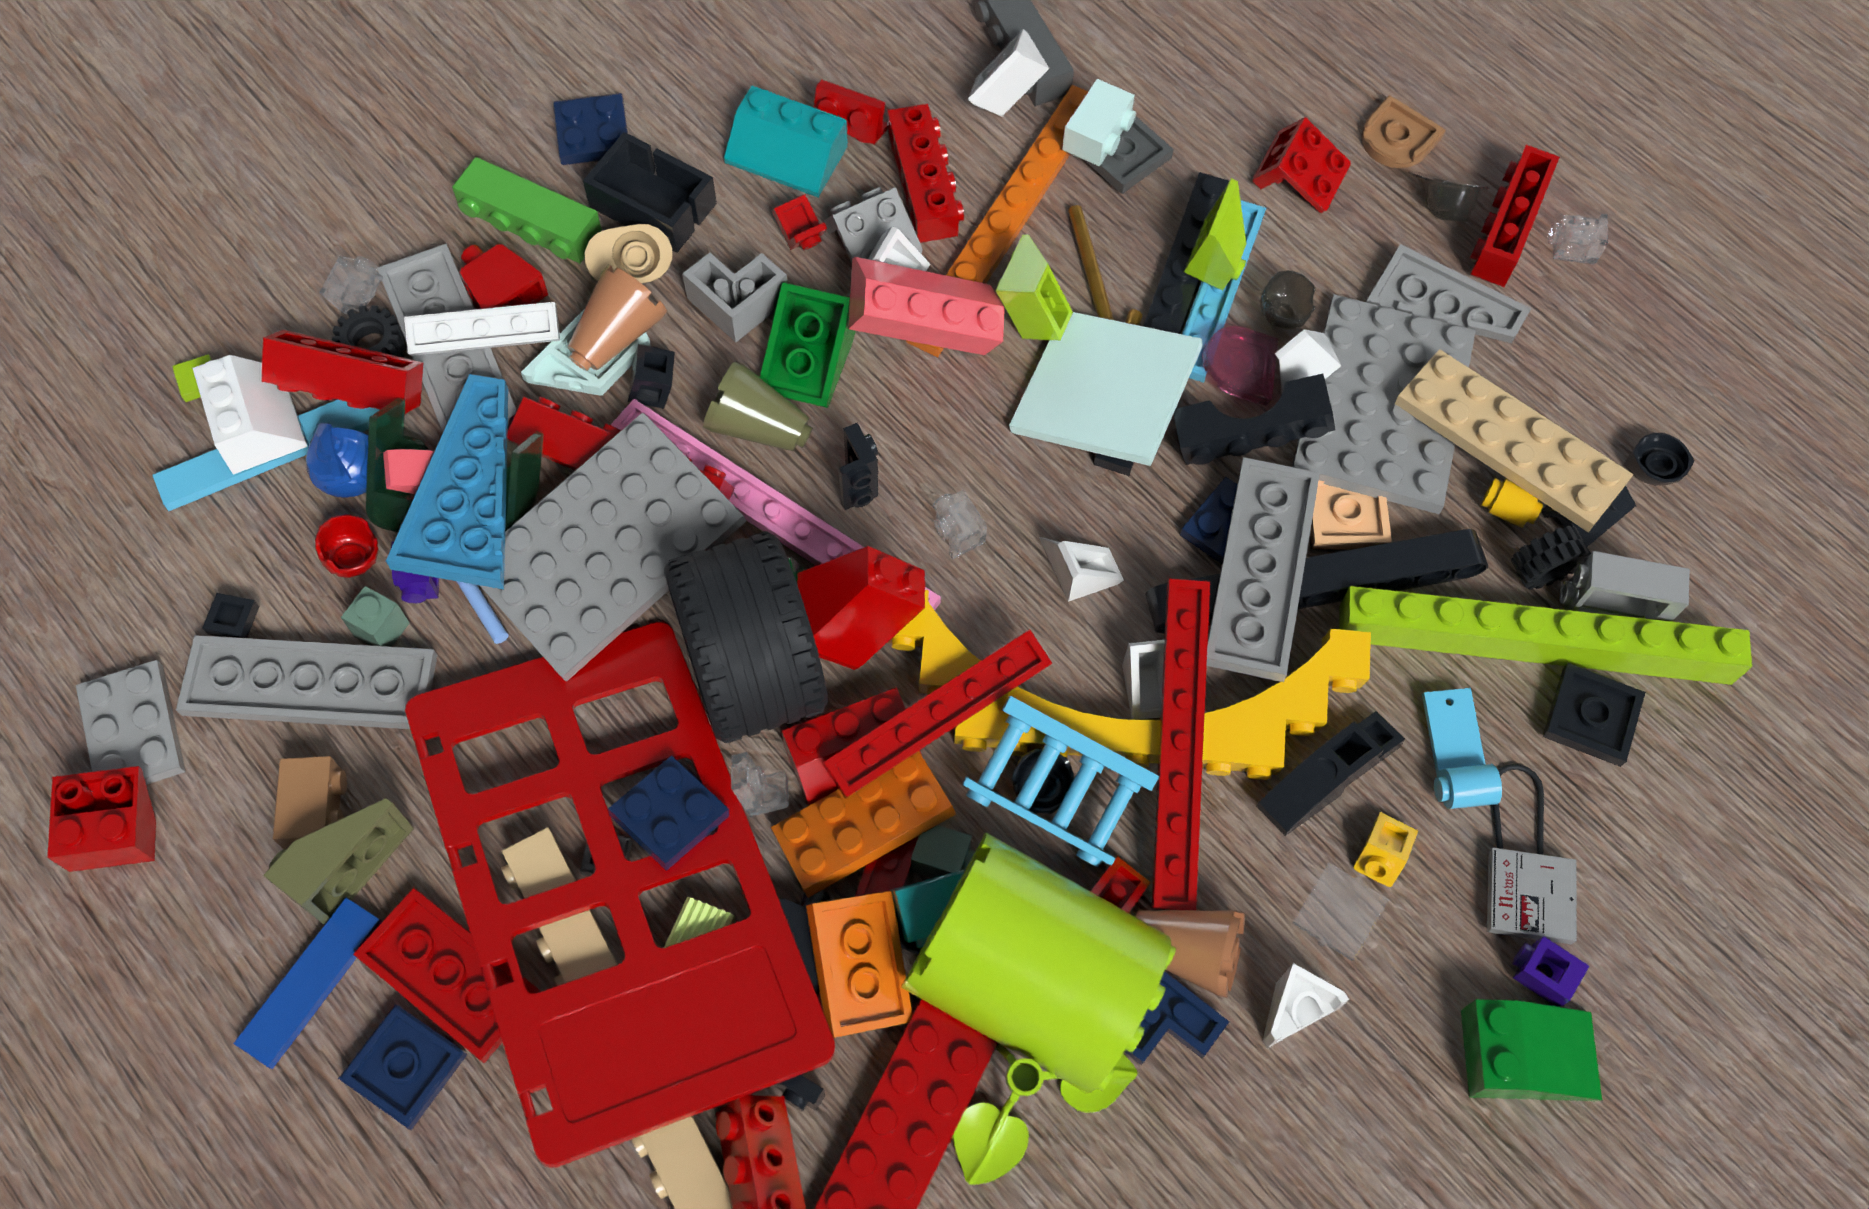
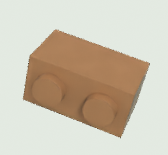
(307, 797)

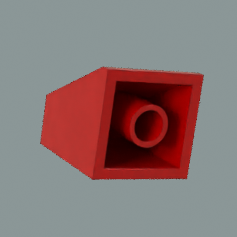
(860, 603)

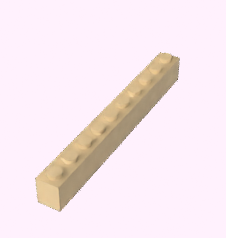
(679, 1150)

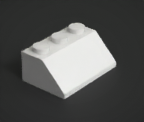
(247, 416)

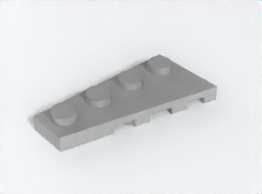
(1440, 293)

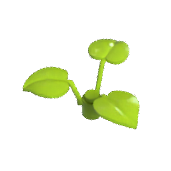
(994, 1143)

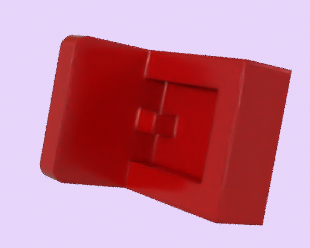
(799, 223)

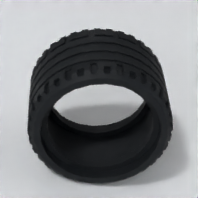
(747, 636)

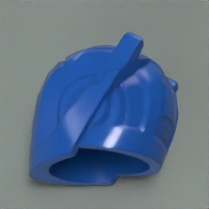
(338, 461)

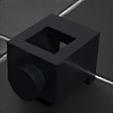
(651, 376)

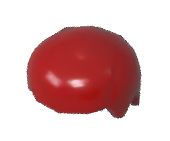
(346, 545)

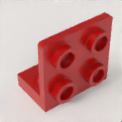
(1306, 162)

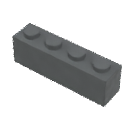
(1006, 20)

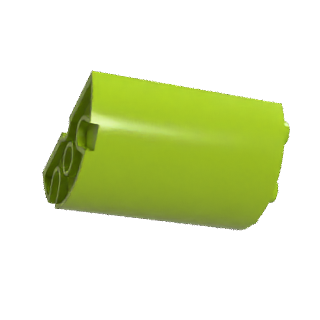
(1042, 966)

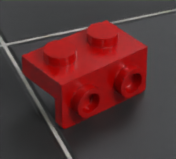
(861, 111)

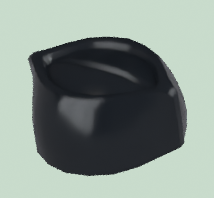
(1659, 460)

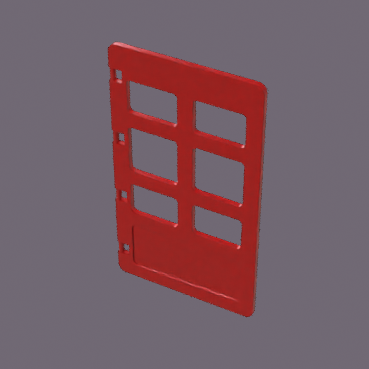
(669, 1023)

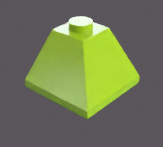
(1220, 241)

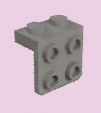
(865, 222)

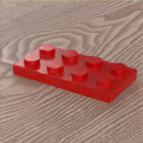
(438, 971)

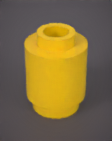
(1511, 503)

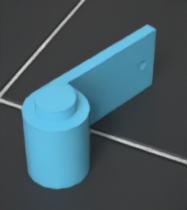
(1458, 752)

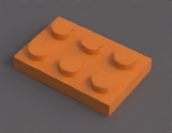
(859, 963)

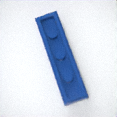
(307, 984)

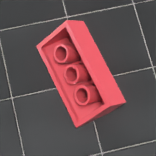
(924, 307)

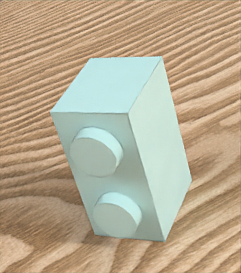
(1099, 122)

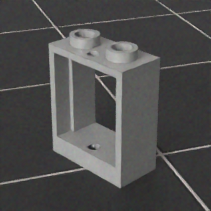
(1627, 588)

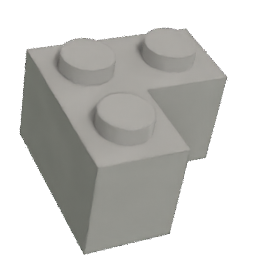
(734, 300)

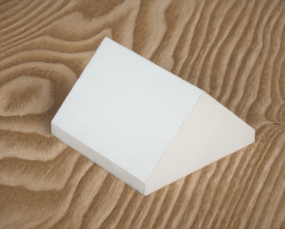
(1009, 75)

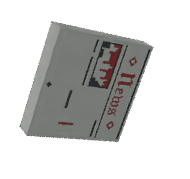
(1532, 896)

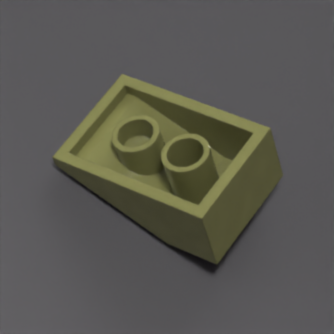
(338, 858)

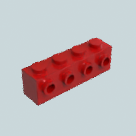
(923, 172)
(1515, 215)
(340, 371)
(759, 1154)

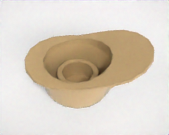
(636, 249)

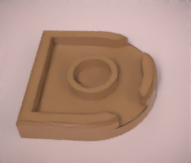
(1399, 134)

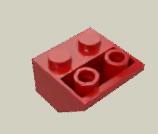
(101, 820)

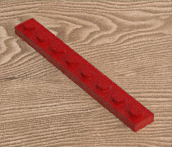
(1181, 746)

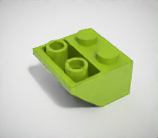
(1033, 294)

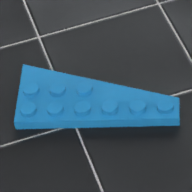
(461, 503)

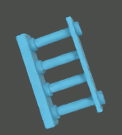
(1093, 760)

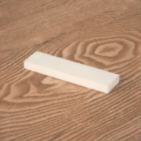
(482, 328)

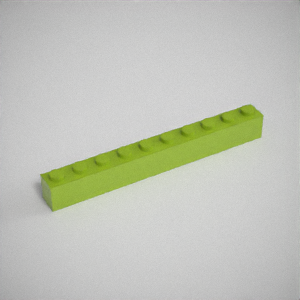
(1547, 635)

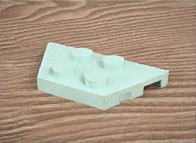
(556, 370)

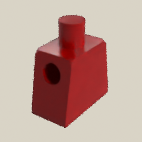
(500, 278)

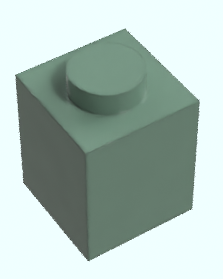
(375, 619)
(941, 852)

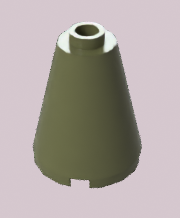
(755, 412)

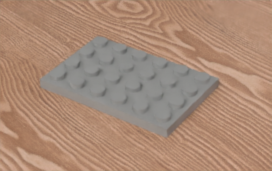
(1375, 441)
(601, 543)

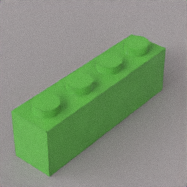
(526, 209)

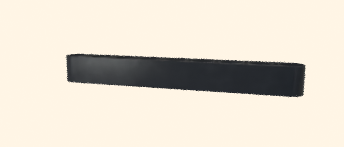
(1383, 566)

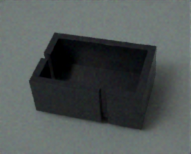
(631, 194)

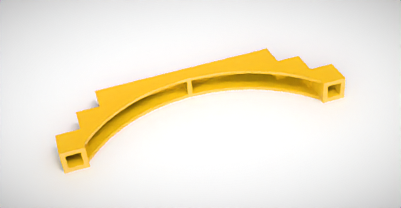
(1236, 738)

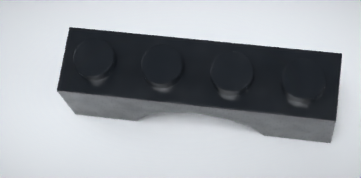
(1299, 413)

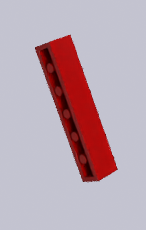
(573, 439)

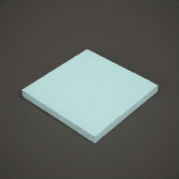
(1107, 388)

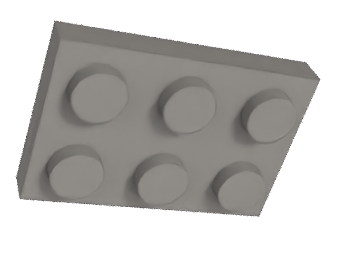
(131, 722)

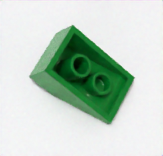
(807, 344)
(1529, 1051)

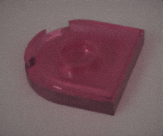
(1242, 363)

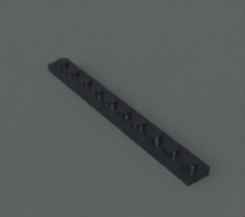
(1176, 287)

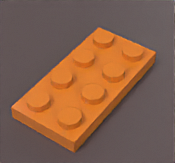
(848, 833)

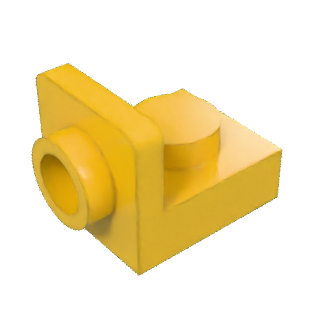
(1386, 850)

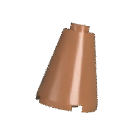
(612, 319)
(1204, 944)

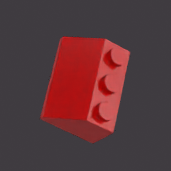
(828, 734)

